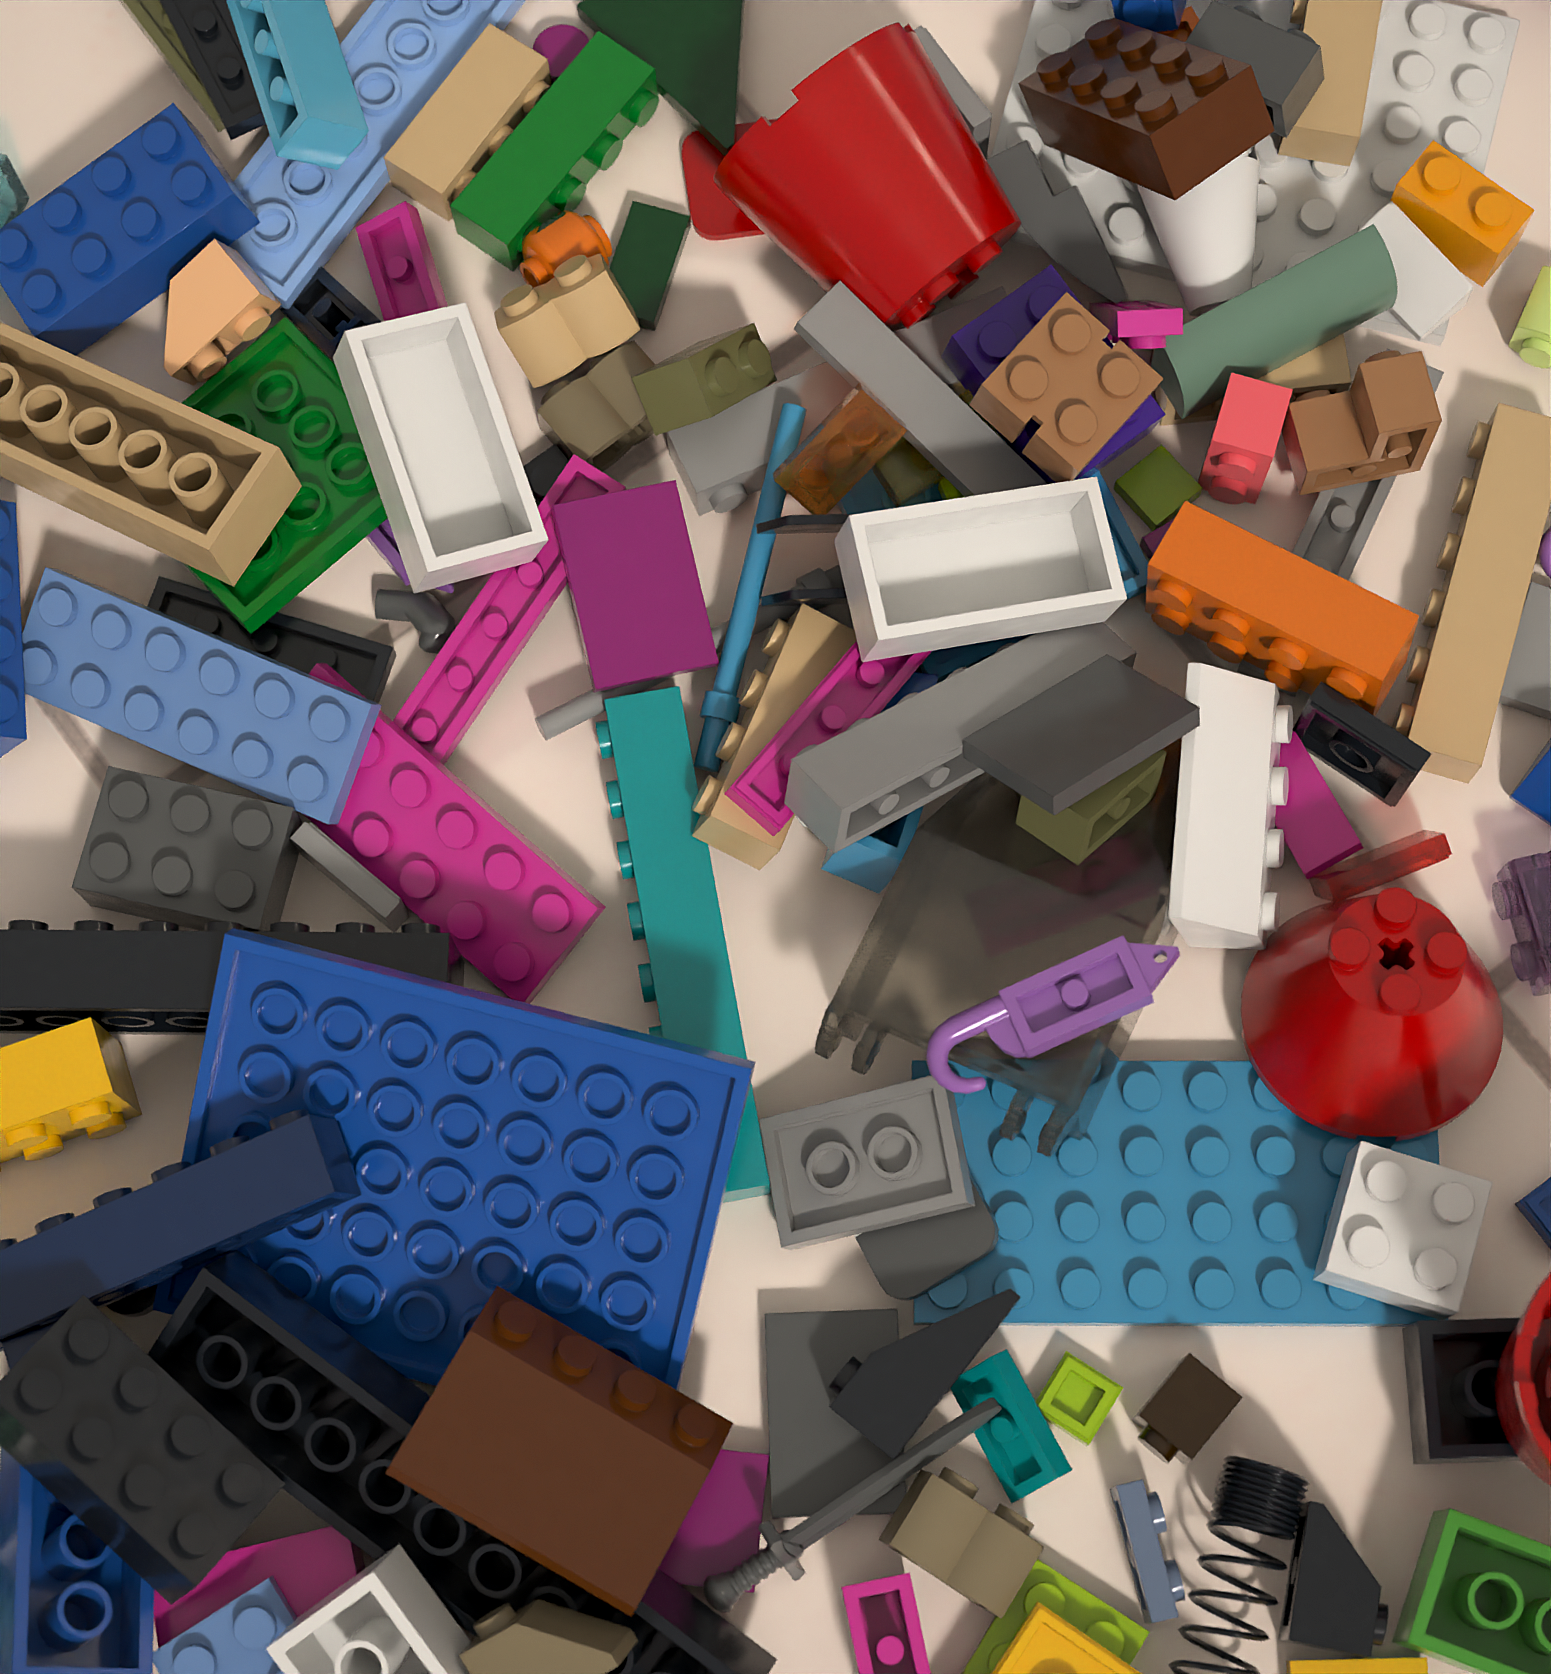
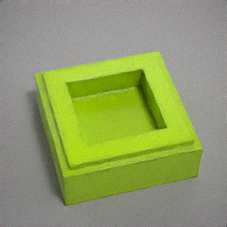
(1157, 488)
(1077, 1398)

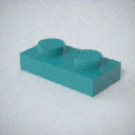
(1018, 1436)

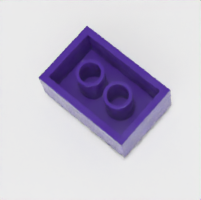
(995, 333)

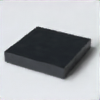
(1359, 745)

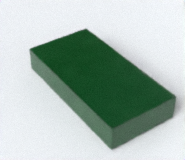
(648, 258)

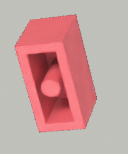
(1244, 439)

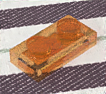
(839, 451)

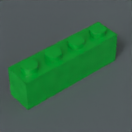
(557, 149)

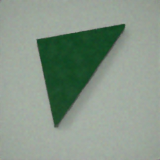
(692, 50)

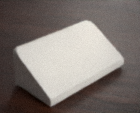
(1427, 282)

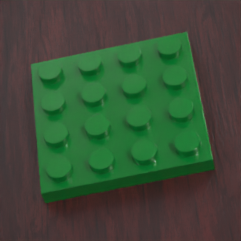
(296, 401)

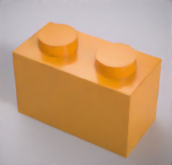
(1462, 212)

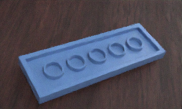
(195, 696)

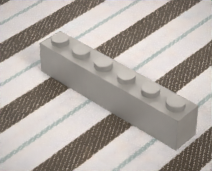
(729, 453)
(916, 747)

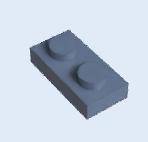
(1155, 1580)

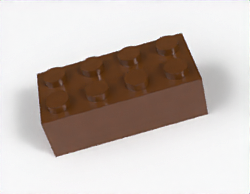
(1146, 106)

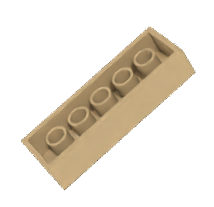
(137, 459)

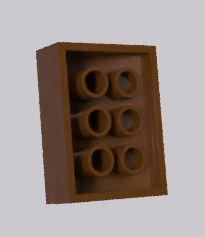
(561, 1450)

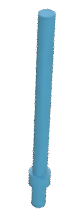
(721, 704)

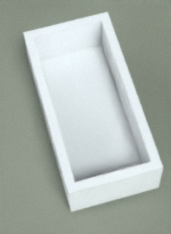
(439, 447)
(979, 568)

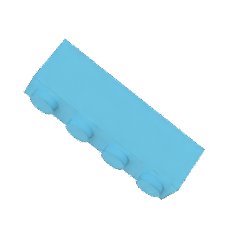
(300, 79)

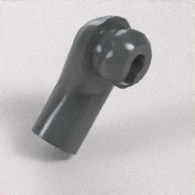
(422, 611)

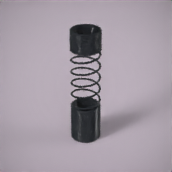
(1261, 1501)

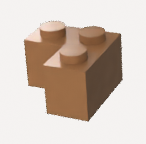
(1365, 432)

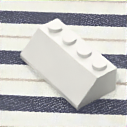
(1228, 811)

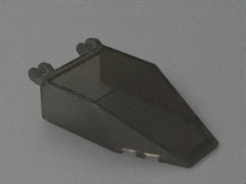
(992, 907)

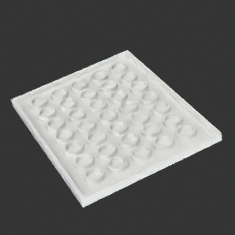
(1431, 79)

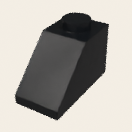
(1330, 1590)

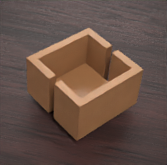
(1067, 385)

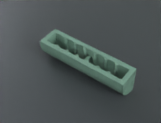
(1277, 320)

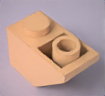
(211, 311)

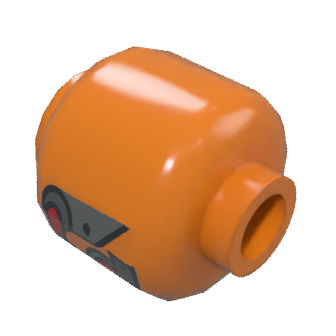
(558, 241)

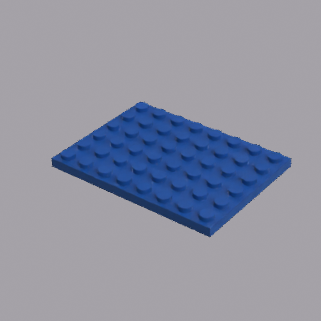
(483, 1153)

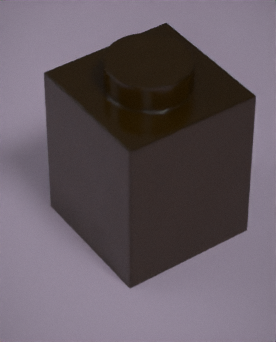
(1185, 1411)

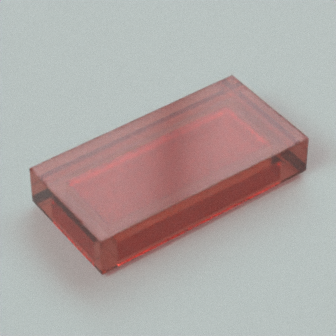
(1381, 865)

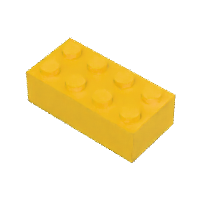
(61, 1089)

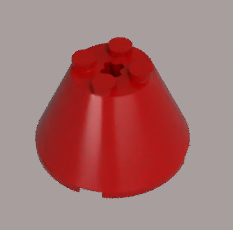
(1372, 1017)

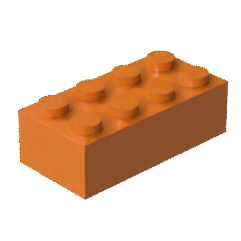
(1276, 610)

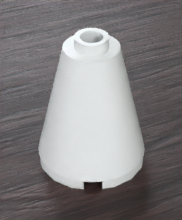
(1210, 233)

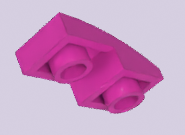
(1312, 817)

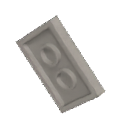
(866, 1162)

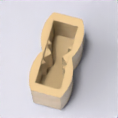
(566, 319)

